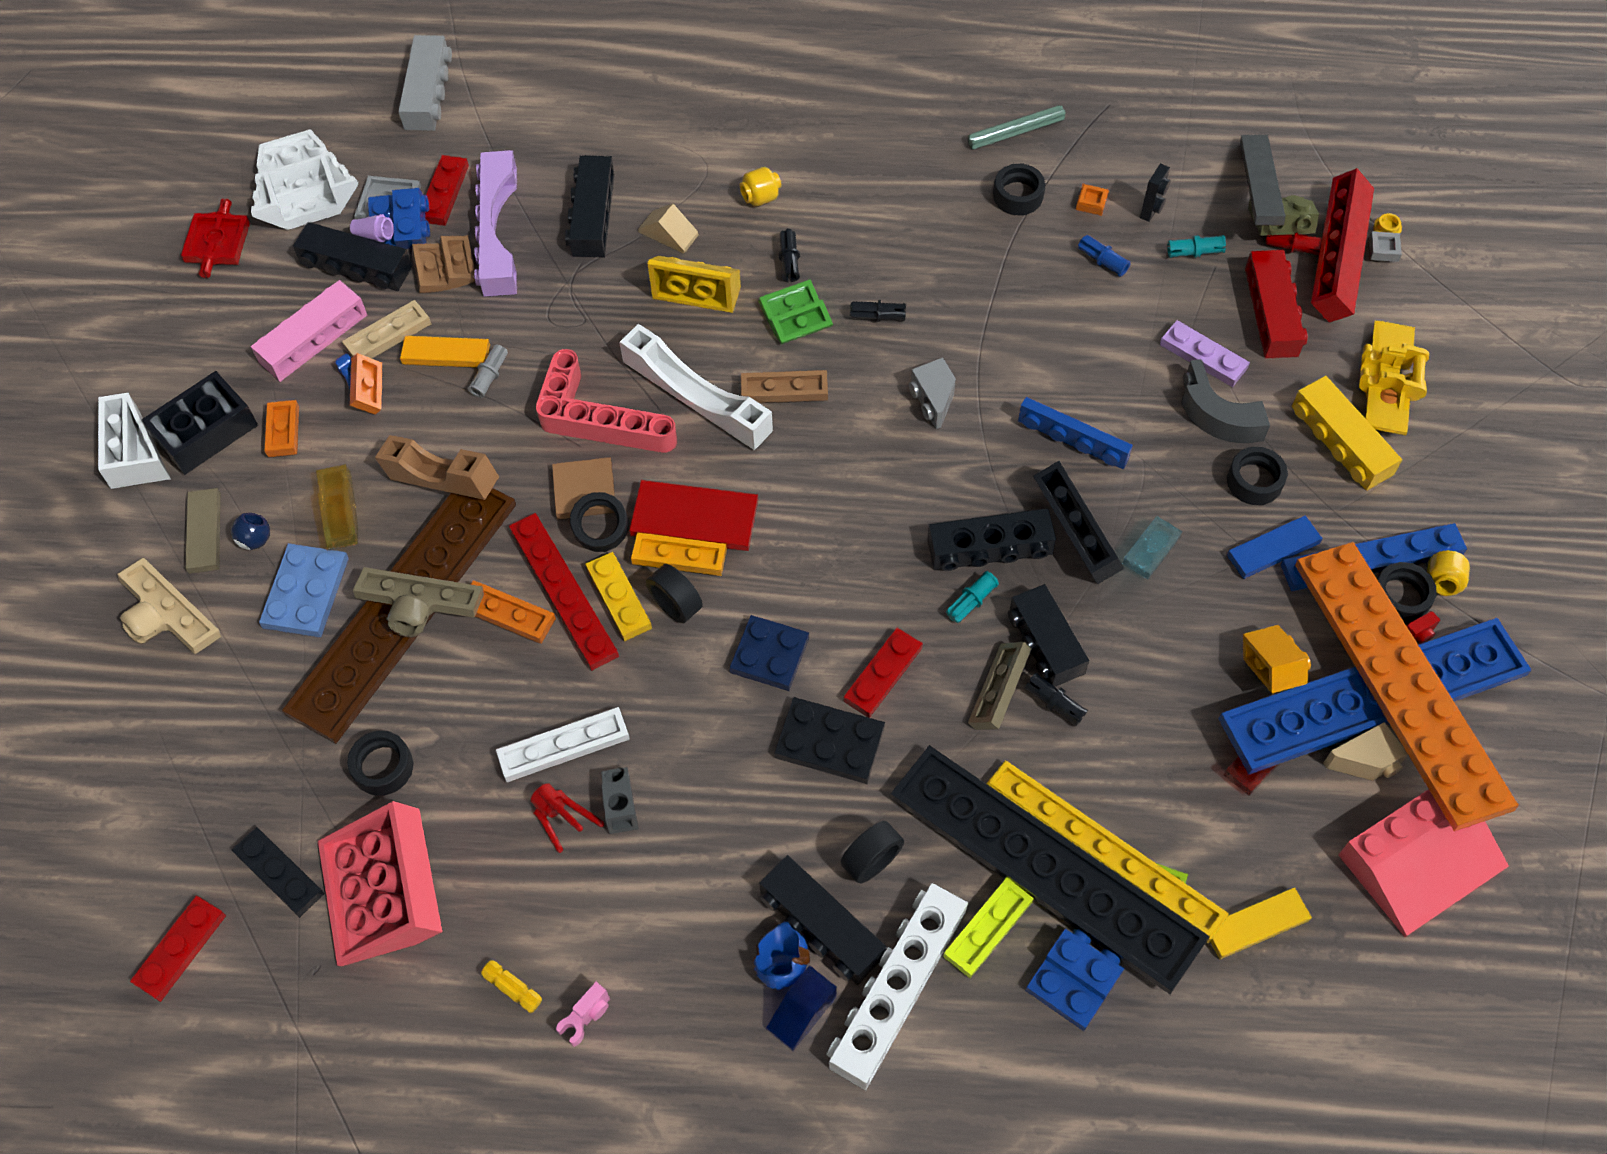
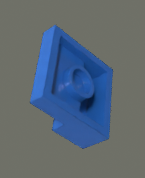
(407, 213)
(1075, 978)

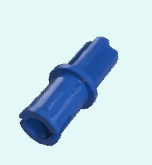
(1104, 255)

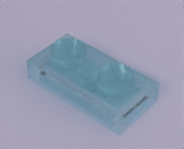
(1152, 547)

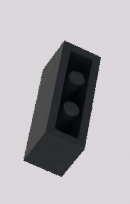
(1048, 636)

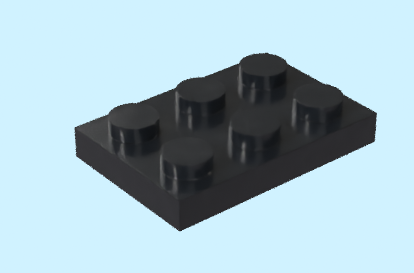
(830, 740)

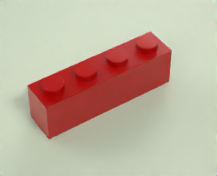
(1275, 304)

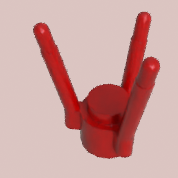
(552, 803)

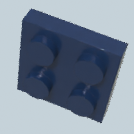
(769, 653)

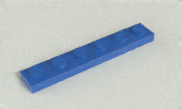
(1409, 548)

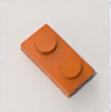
(366, 384)
(282, 428)

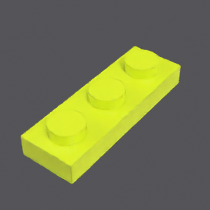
(988, 927)

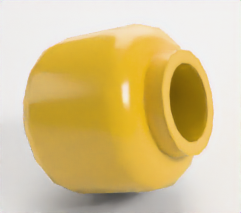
(760, 186)
(1449, 572)

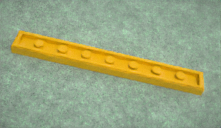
(1108, 848)

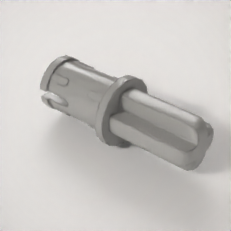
(487, 371)

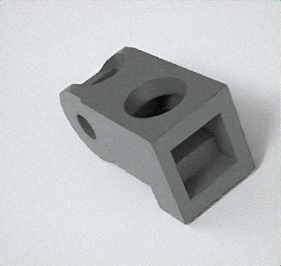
(618, 801)

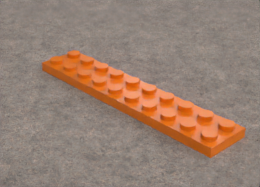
(1406, 688)

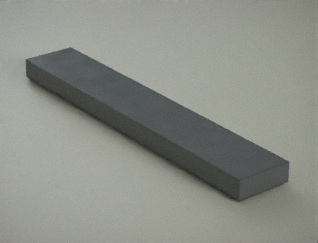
(1262, 180)

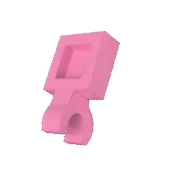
(589, 1007)

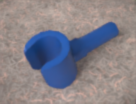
(344, 367)

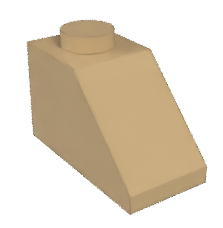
(1369, 755)

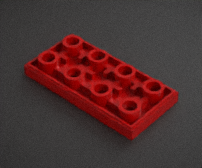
(695, 513)

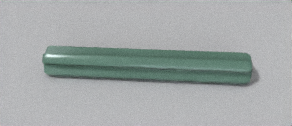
(1016, 127)

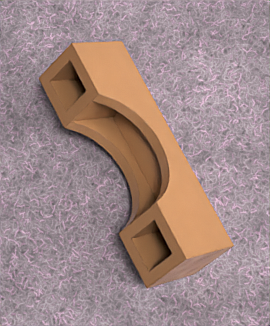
(409, 463)

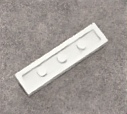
(562, 744)

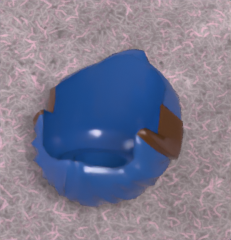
(781, 957)

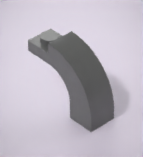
(1218, 416)

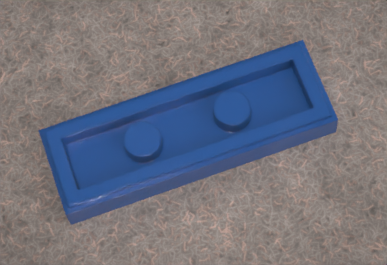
(1274, 547)

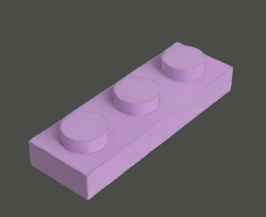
(1194, 346)

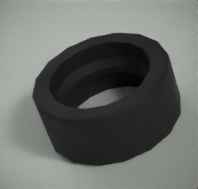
(1019, 174)
(1262, 457)
(589, 501)
(1419, 579)
(674, 593)
(368, 744)
(872, 852)

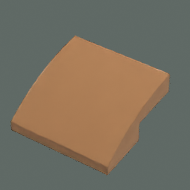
(443, 264)

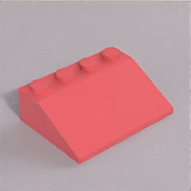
(1419, 864)
(379, 884)

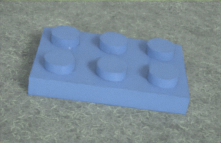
(304, 590)

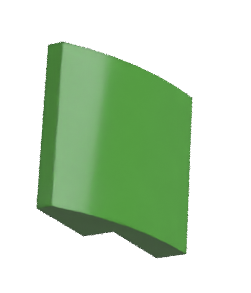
(795, 312)

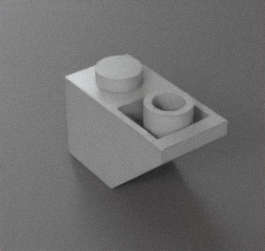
(934, 388)

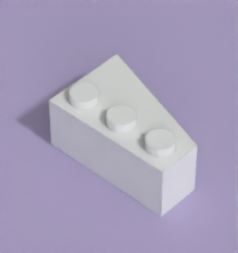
(125, 445)

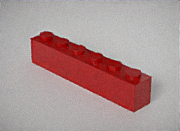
(1343, 246)

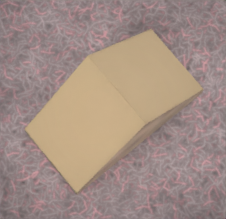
(669, 228)

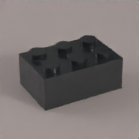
(200, 422)

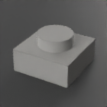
(1385, 246)

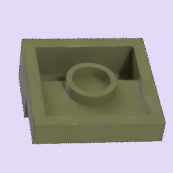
(1300, 217)

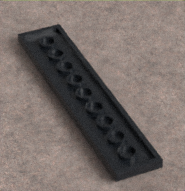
(1051, 869)

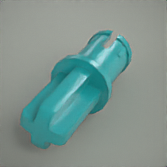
(972, 597)

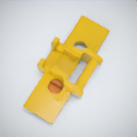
(1381, 380)

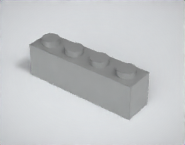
(425, 82)

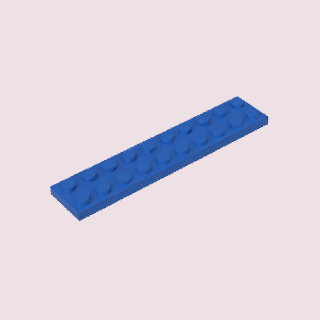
(1344, 708)

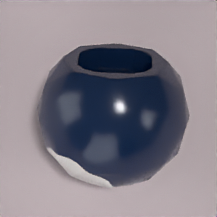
(250, 531)

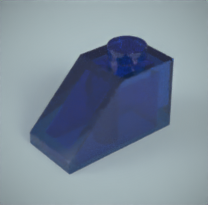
(802, 1007)

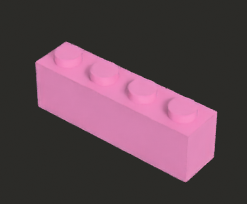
(309, 330)

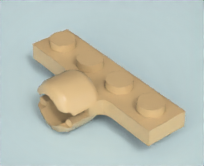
(162, 610)

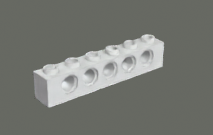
(859, 1065)

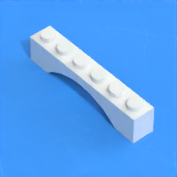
(733, 413)

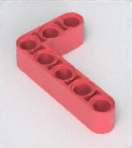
(565, 375)

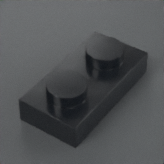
(1155, 191)

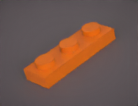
(514, 614)

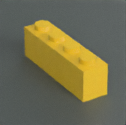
(1346, 433)

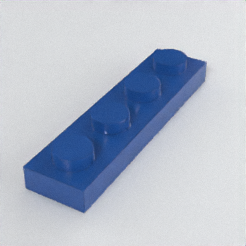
(1075, 433)

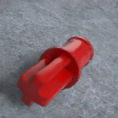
(1296, 242)

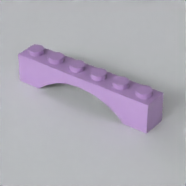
(497, 182)

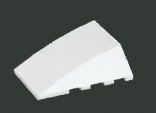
(299, 182)

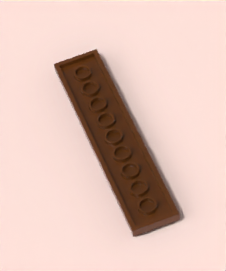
(368, 647)

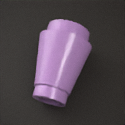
(374, 228)

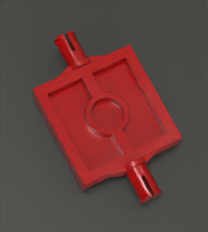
(215, 238)

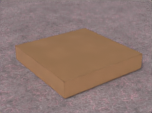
(579, 479)

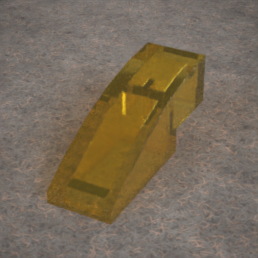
(337, 507)

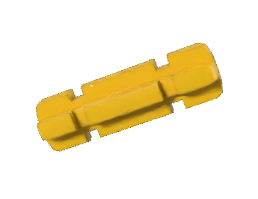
(511, 986)

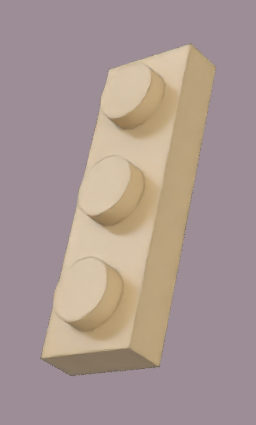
(388, 331)

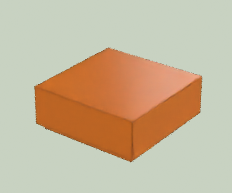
(1092, 199)

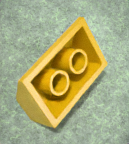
(694, 283)

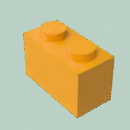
(1276, 658)

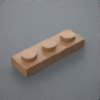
(785, 386)

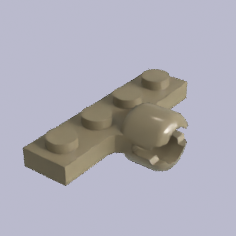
(416, 598)

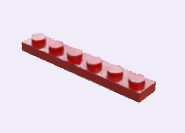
(564, 592)

